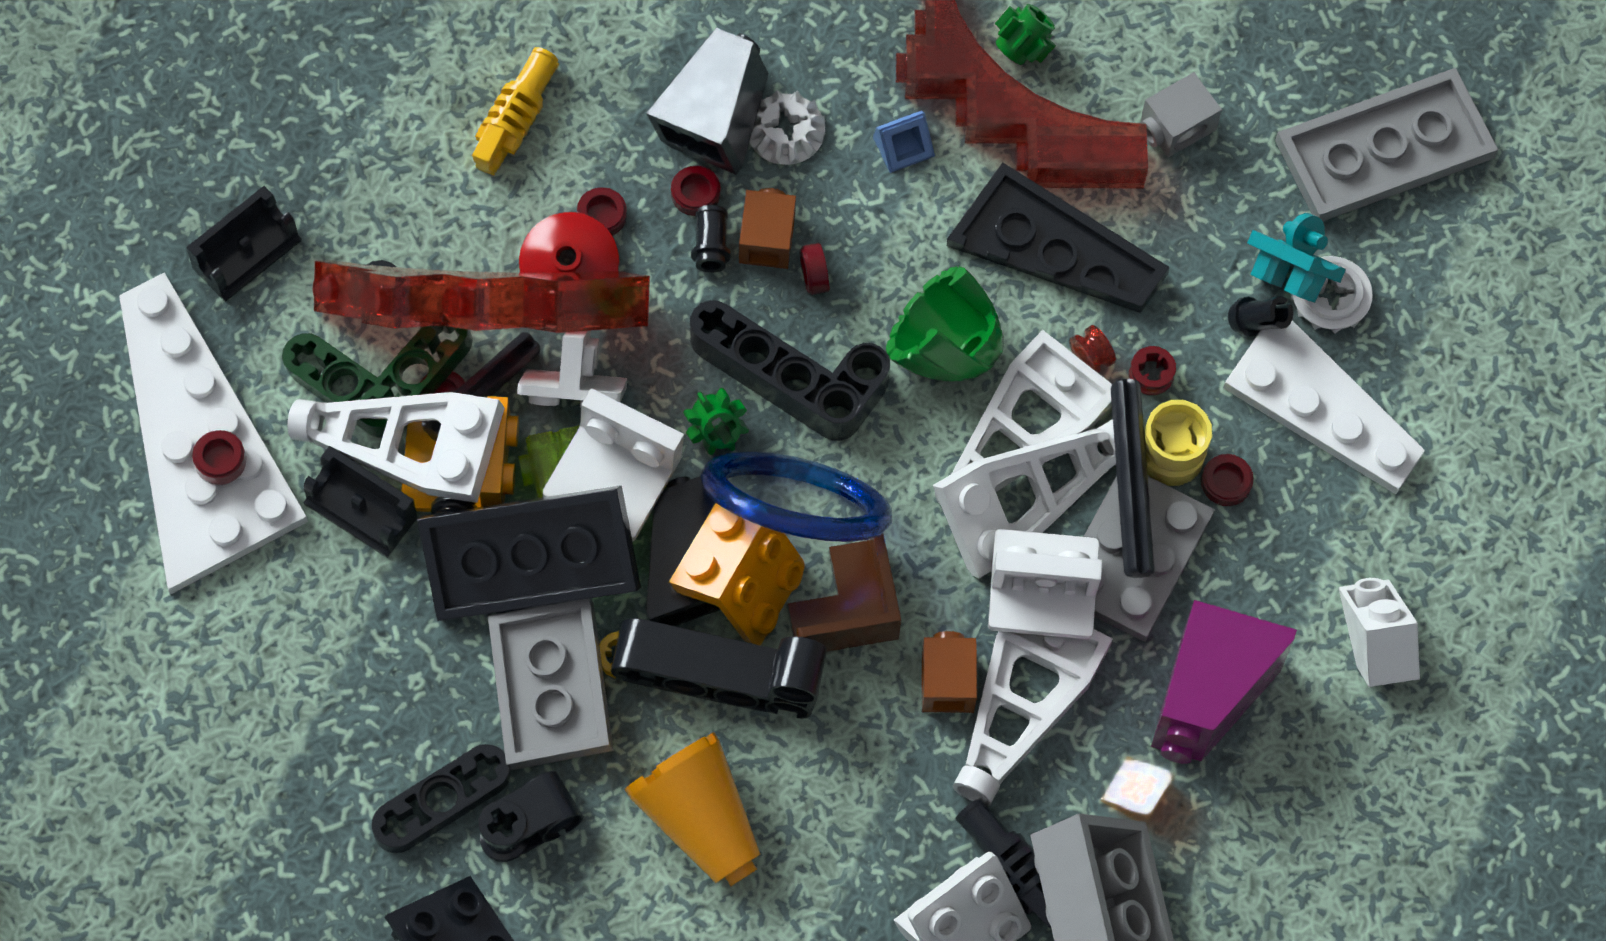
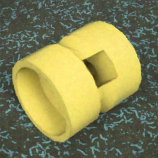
(1176, 442)

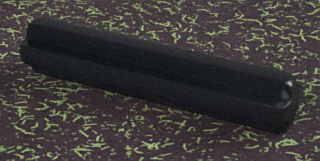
(494, 373)

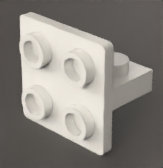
(575, 376)
(1044, 584)
(968, 906)

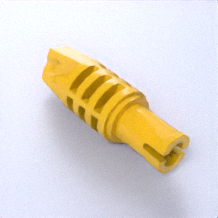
(514, 112)

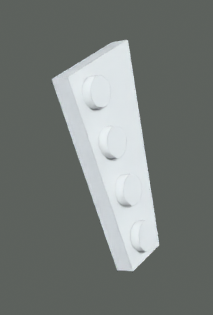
(1312, 396)

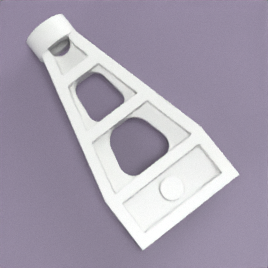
(1059, 380)
(459, 454)
(974, 507)
(1074, 662)

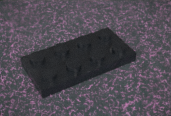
(529, 553)

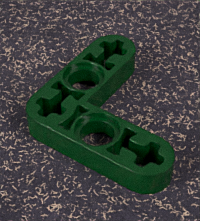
(369, 386)

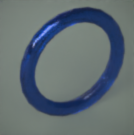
(864, 527)

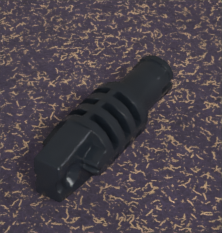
(1012, 852)

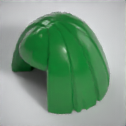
(947, 330)

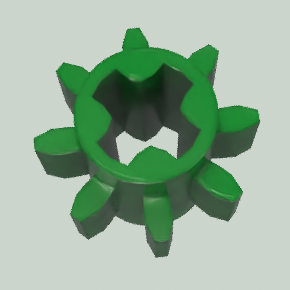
(1025, 34)
(708, 409)

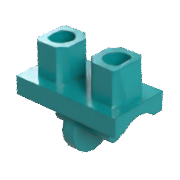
(1303, 239)

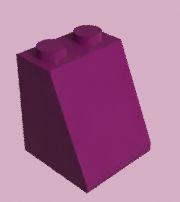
(1216, 677)

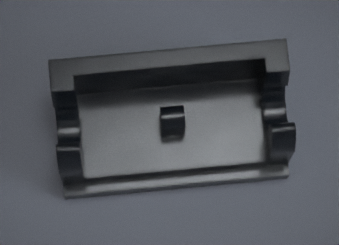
(243, 244)
(360, 502)

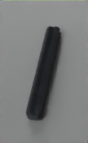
(1132, 478)

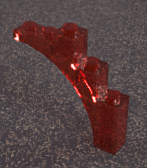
(1050, 141)
(481, 299)

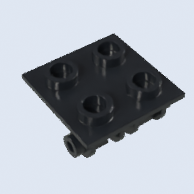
(449, 915)

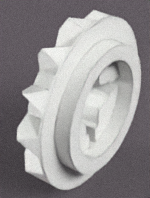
(806, 136)
(1349, 309)

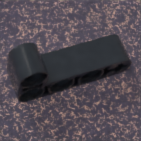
(787, 363)
(721, 667)

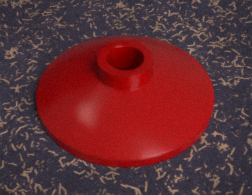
(569, 231)

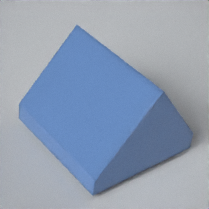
(904, 141)

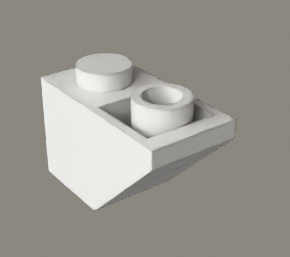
(1381, 632)

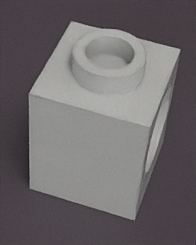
(1180, 115)

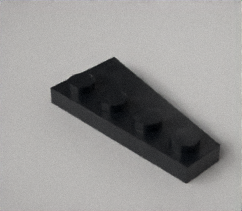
(1047, 238)

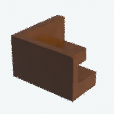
(864, 605)

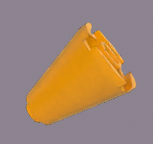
(700, 809)

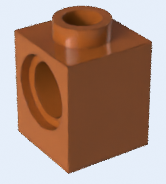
(767, 228)
(949, 673)

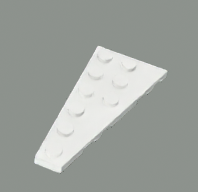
(178, 402)

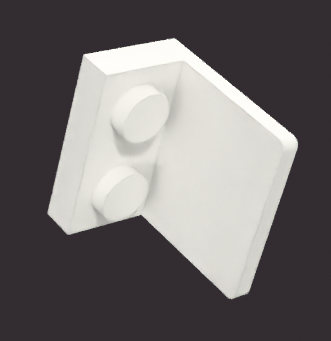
(618, 449)

